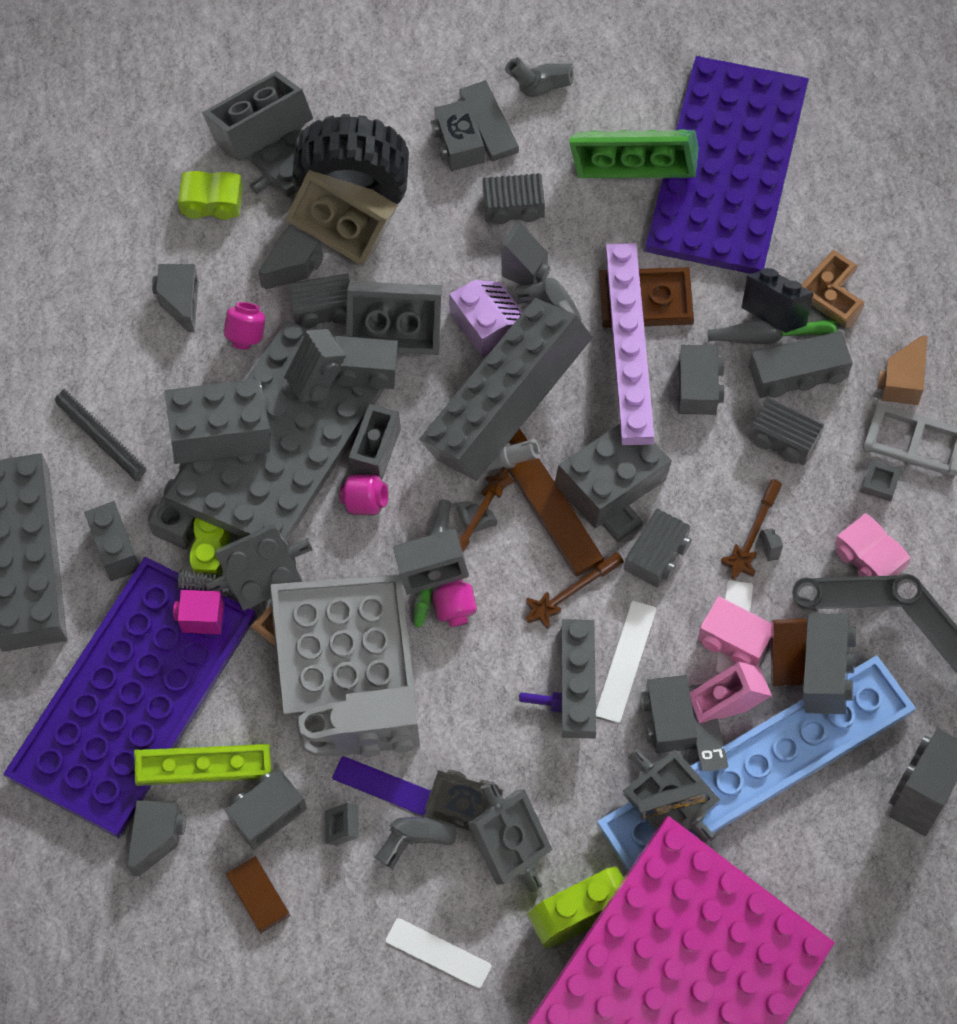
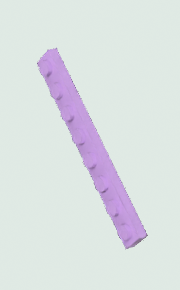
(629, 345)

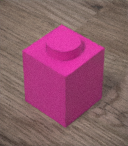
(199, 612)

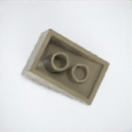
(341, 215)

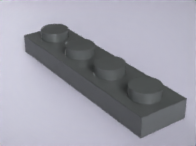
(578, 679)

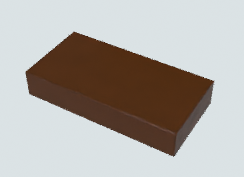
(788, 651)
(258, 894)

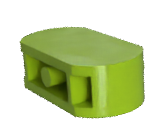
(574, 908)

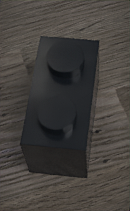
(777, 300)

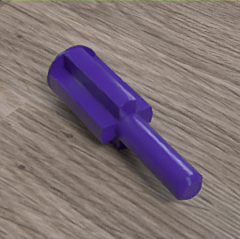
(554, 701)

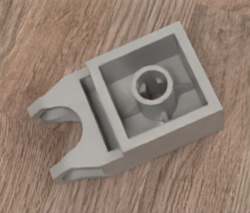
(364, 724)

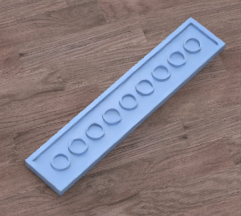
(778, 756)

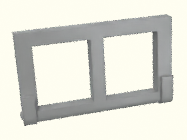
(910, 457)

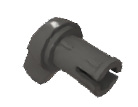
(541, 78)
(548, 291)
(414, 830)

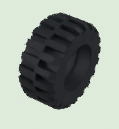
(354, 152)

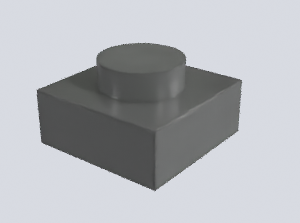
(881, 480)
(342, 824)

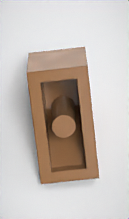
(904, 374)

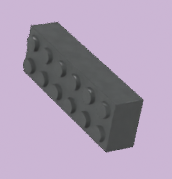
(506, 388)
(29, 557)

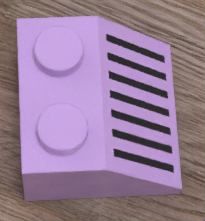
(483, 313)

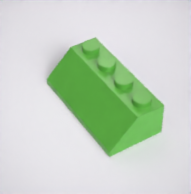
(635, 154)

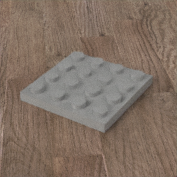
(339, 639)

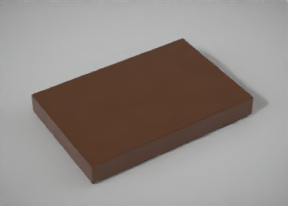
(664, 297)

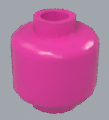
(244, 325)
(364, 494)
(454, 603)

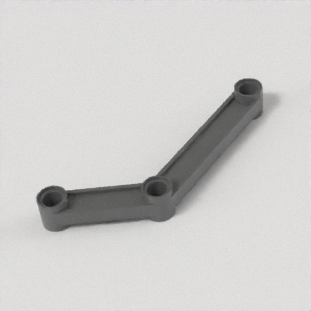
(883, 592)

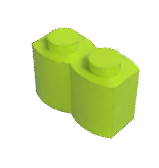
(210, 194)
(203, 552)

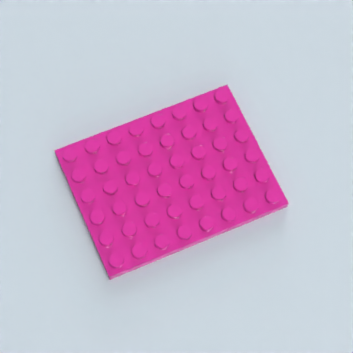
(687, 946)

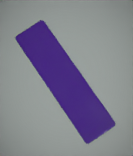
(381, 785)

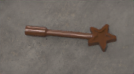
(494, 487)
(742, 558)
(544, 609)

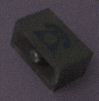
(456, 799)

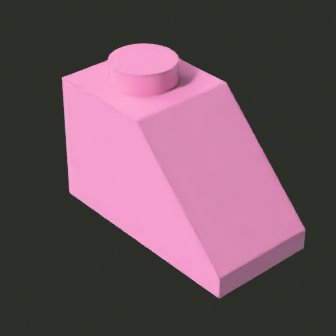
(730, 693)

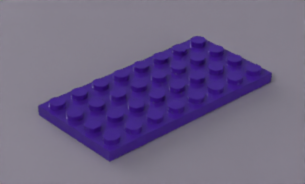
(745, 144)
(124, 694)

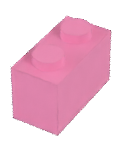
(735, 633)

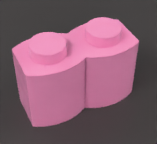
(871, 549)

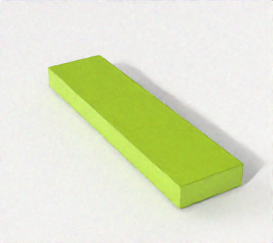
(201, 764)

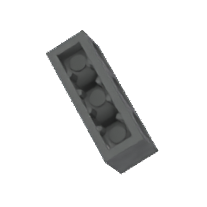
(179, 533)

